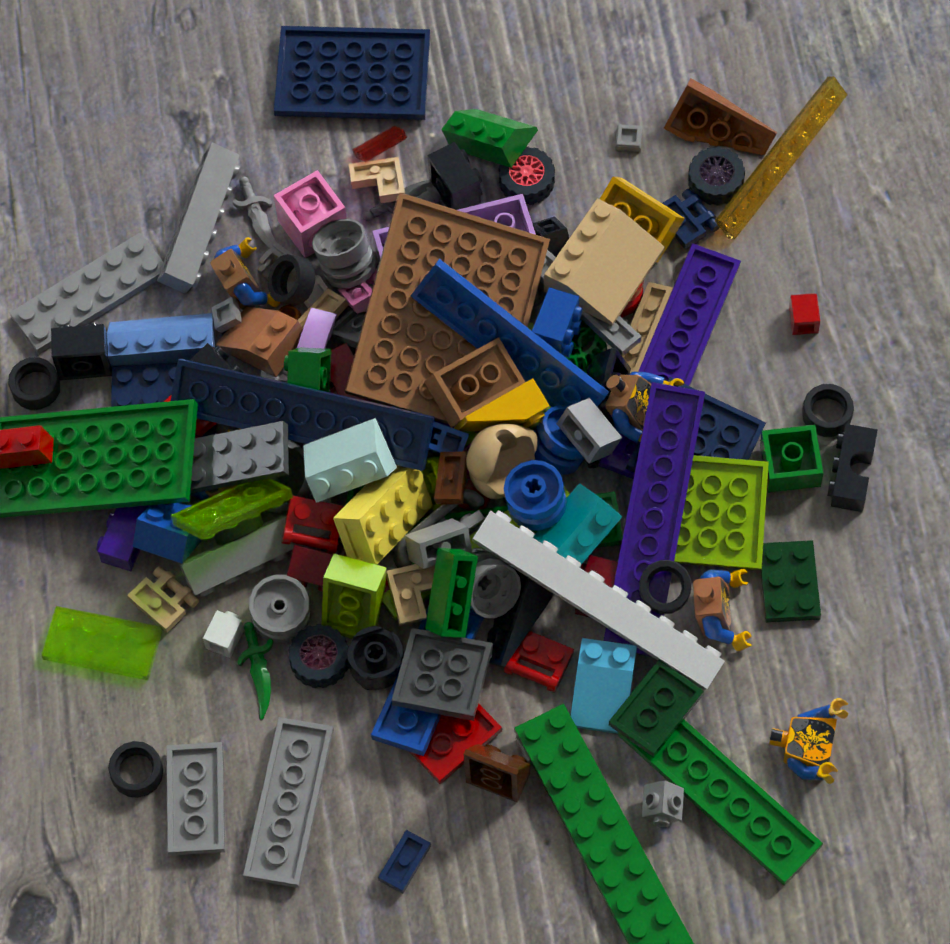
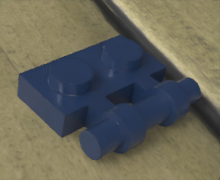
(691, 228)

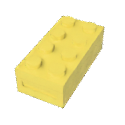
(382, 514)

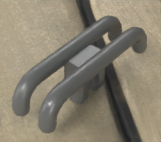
(471, 498)

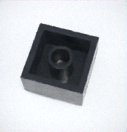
(454, 177)
(80, 351)

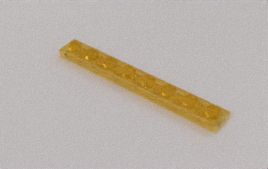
(781, 157)

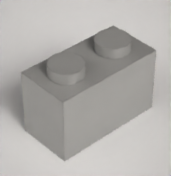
(589, 430)
(424, 543)

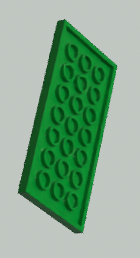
(105, 459)

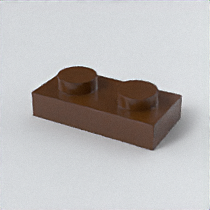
(451, 478)

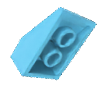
(602, 683)

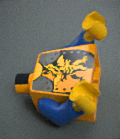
(811, 741)

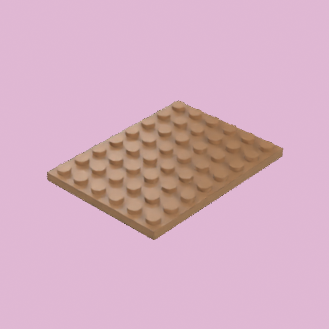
(404, 340)

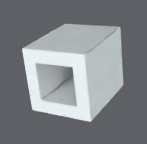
(223, 633)

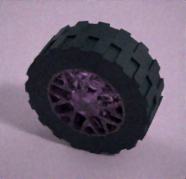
(716, 175)

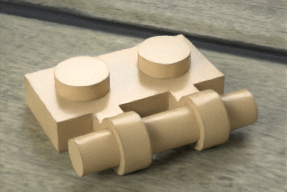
(157, 604)

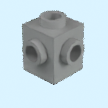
(662, 803)

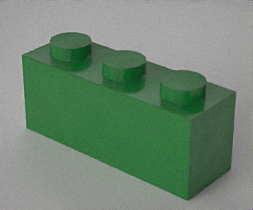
(451, 592)

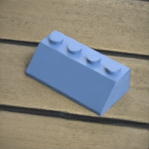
(159, 339)

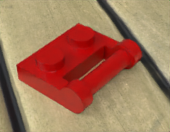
(313, 515)
(542, 653)

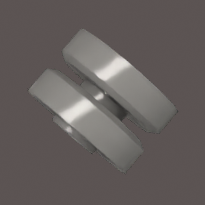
(282, 593)

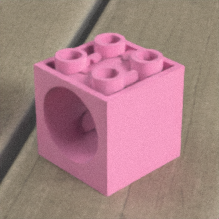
(306, 209)

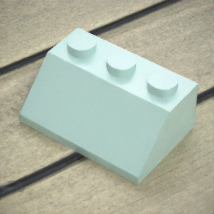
(347, 460)

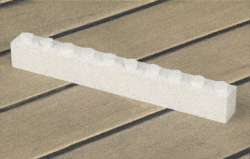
(598, 600)

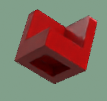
(804, 314)

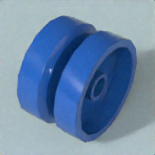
(554, 445)
(535, 495)

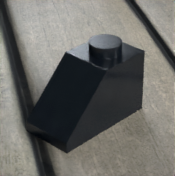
(553, 230)

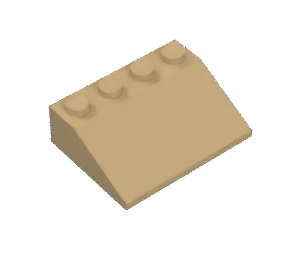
(604, 261)

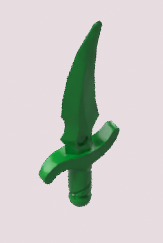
(258, 667)

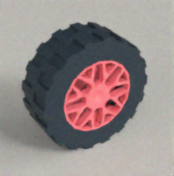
(530, 175)

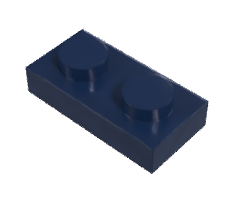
(404, 861)

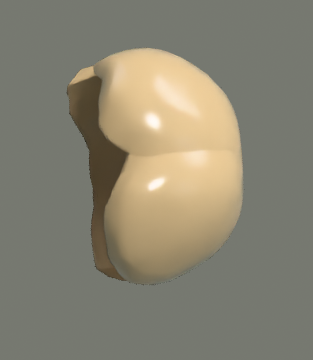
(496, 453)

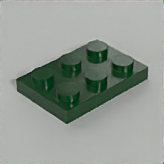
(790, 582)
(656, 708)

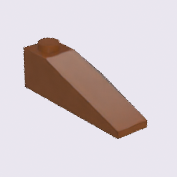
(712, 119)

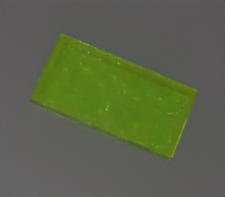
(231, 507)
(102, 643)

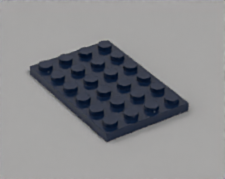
(352, 72)

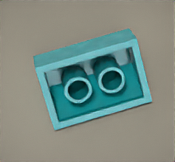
(581, 526)

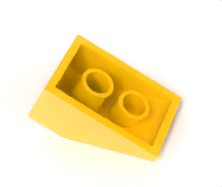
(517, 407)

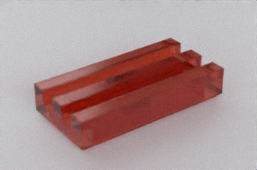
(379, 143)

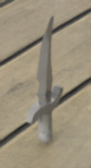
(258, 217)

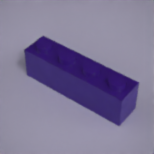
(117, 544)

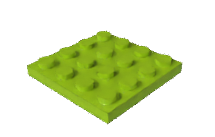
(724, 513)

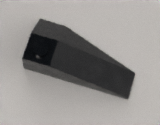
(602, 368)
(514, 625)

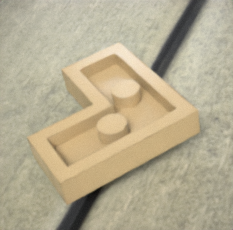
(380, 173)
(406, 589)

